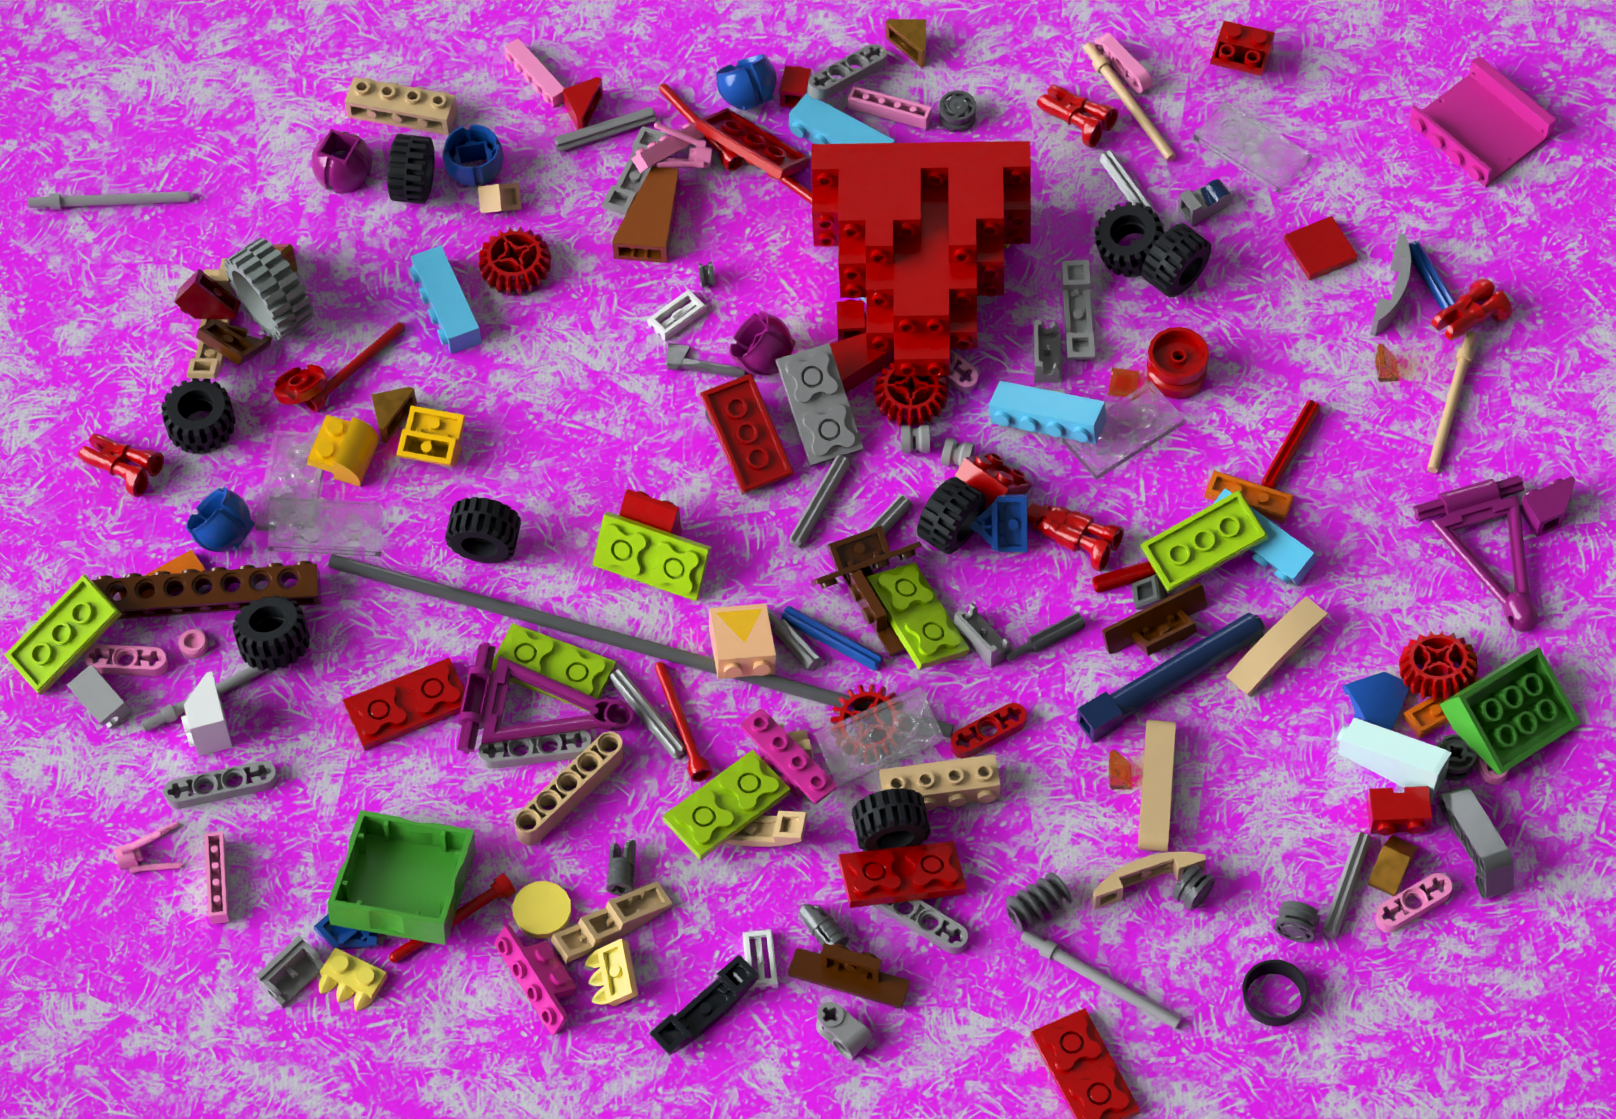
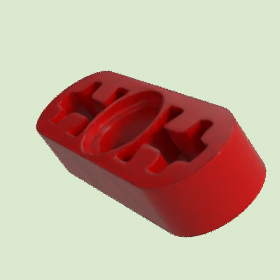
(1010, 728)

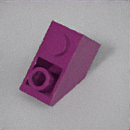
(1547, 507)

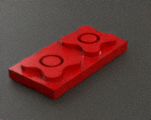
(752, 143)
(746, 434)
(405, 704)
(902, 874)
(1084, 1069)

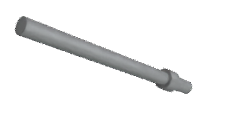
(57, 201)
(169, 713)
(1050, 950)

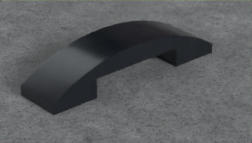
(707, 1008)

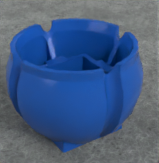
(747, 83)
(470, 146)
(221, 521)

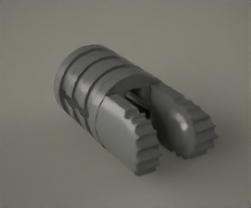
(621, 869)
(822, 925)

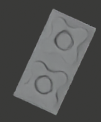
(819, 404)

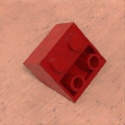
(1243, 48)
(992, 476)
(652, 512)

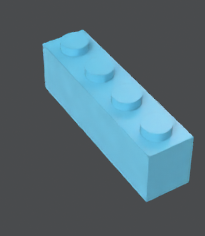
(828, 125)
(445, 300)
(1048, 412)
(1280, 551)

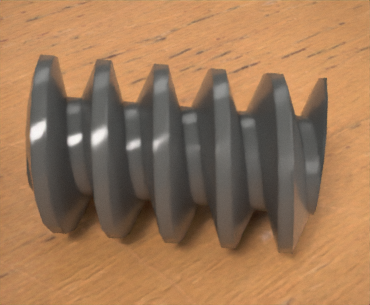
(1035, 899)

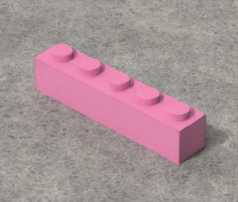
(534, 72)
(889, 107)
(665, 148)
(216, 877)

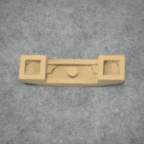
(207, 361)
(772, 830)
(1143, 869)

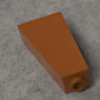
(650, 219)

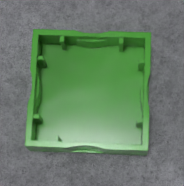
(402, 877)

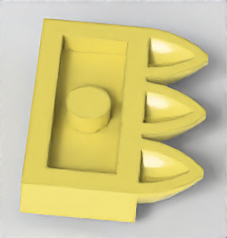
(614, 974)
(352, 977)

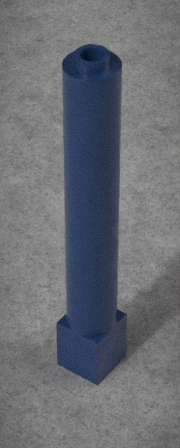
(1108, 711)

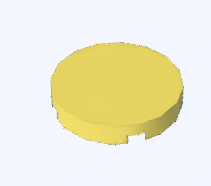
(541, 909)

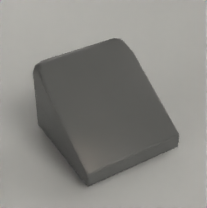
(1148, 592)

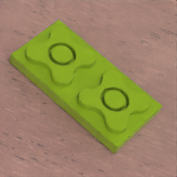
(1203, 541)
(651, 556)
(918, 616)
(62, 634)
(556, 660)
(726, 804)

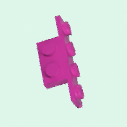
(787, 758)
(539, 976)

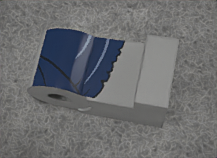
(1204, 201)

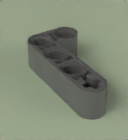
(1480, 840)

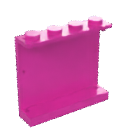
(1484, 123)

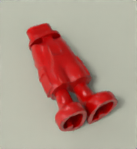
(1073, 532)

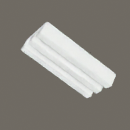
(679, 318)
(761, 982)

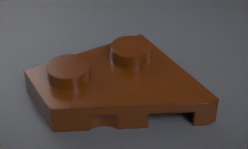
(232, 341)

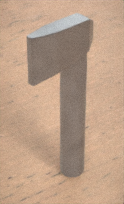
(677, 360)

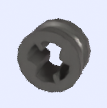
(706, 274)

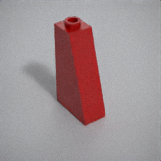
(857, 362)

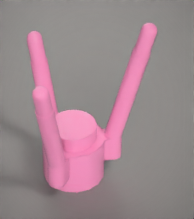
(698, 157)
(130, 854)

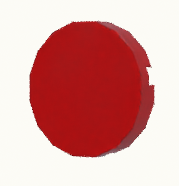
(300, 385)

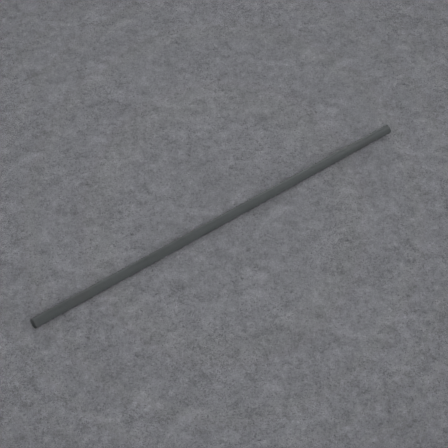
(589, 631)

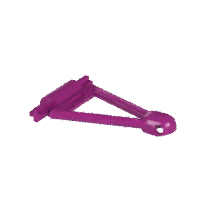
(1476, 505)
(486, 698)

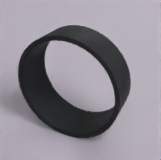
(1275, 967)

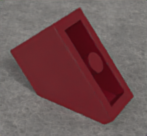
(206, 299)

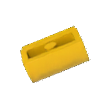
(432, 436)
(344, 448)

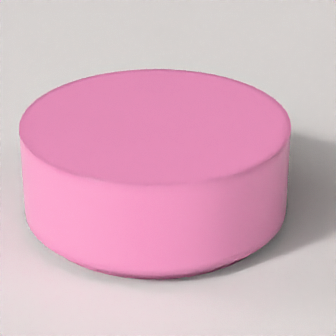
(193, 643)

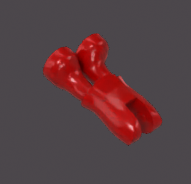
(1071, 109)
(1473, 309)
(115, 459)

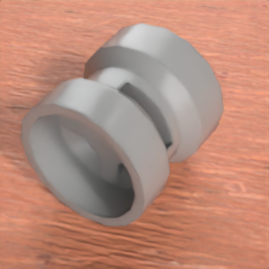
(922, 439)
(956, 452)

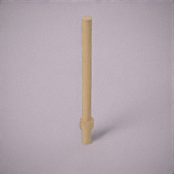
(1102, 66)
(1463, 359)

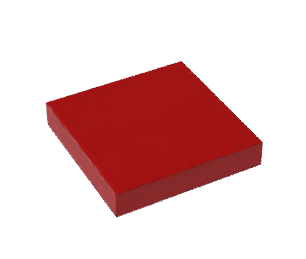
(1320, 248)

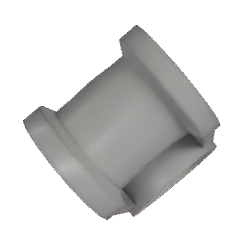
(844, 1033)

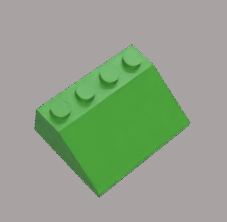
(1512, 711)

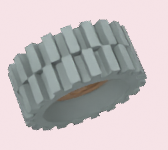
(268, 288)

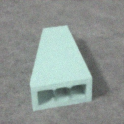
(1394, 755)

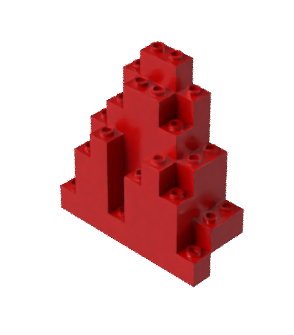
(921, 237)

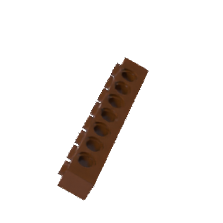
(305, 591)

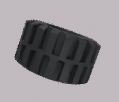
(411, 168)
(1123, 222)
(1176, 260)
(202, 433)
(949, 515)
(483, 530)
(271, 633)
(891, 819)

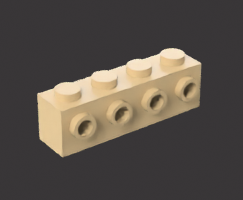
(401, 106)
(947, 781)

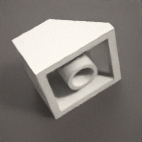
(205, 718)

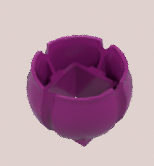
(337, 173)
(760, 343)

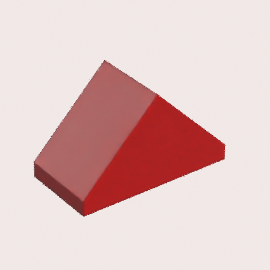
(583, 100)

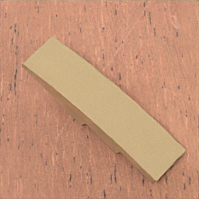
(1277, 645)
(612, 922)

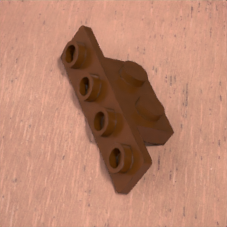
(862, 551)
(873, 610)
(1159, 623)
(849, 973)

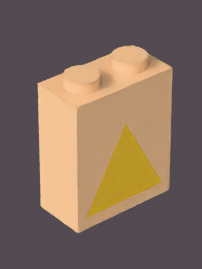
(742, 641)

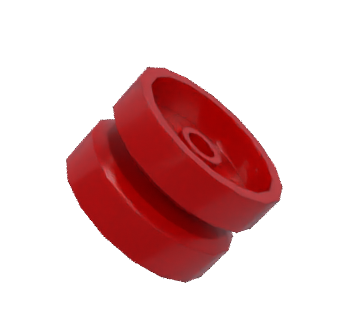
(1177, 362)

